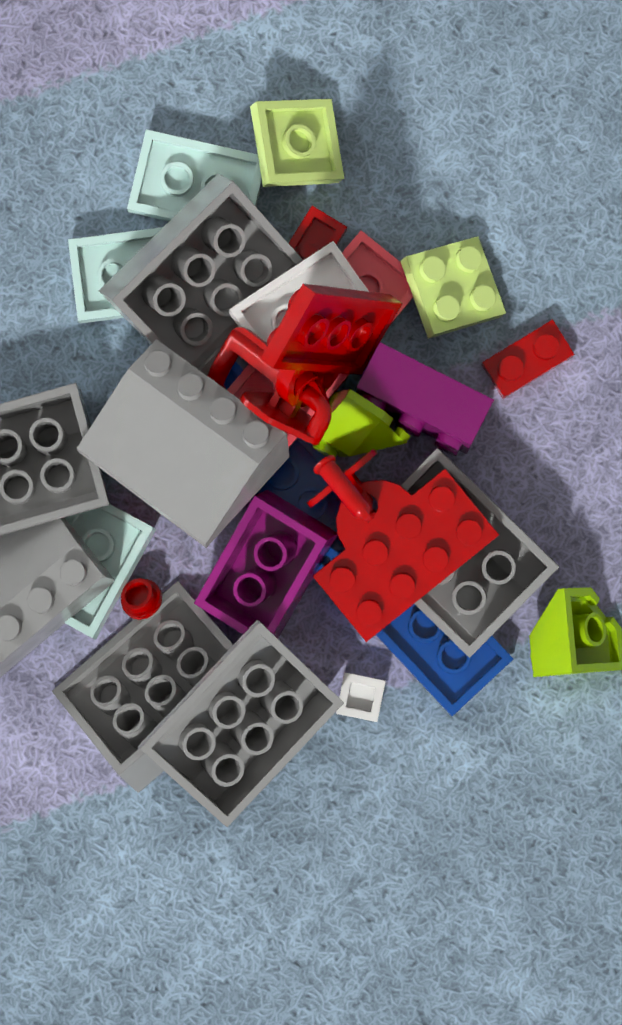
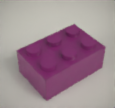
(424, 399)
(266, 565)

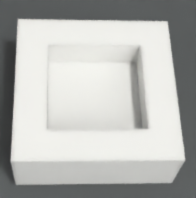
(361, 697)

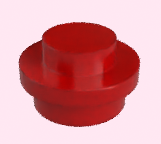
(141, 598)

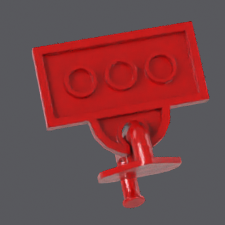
(317, 340)
(400, 548)

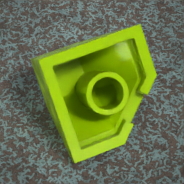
(357, 427)
(575, 636)

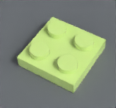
(297, 142)
(453, 287)

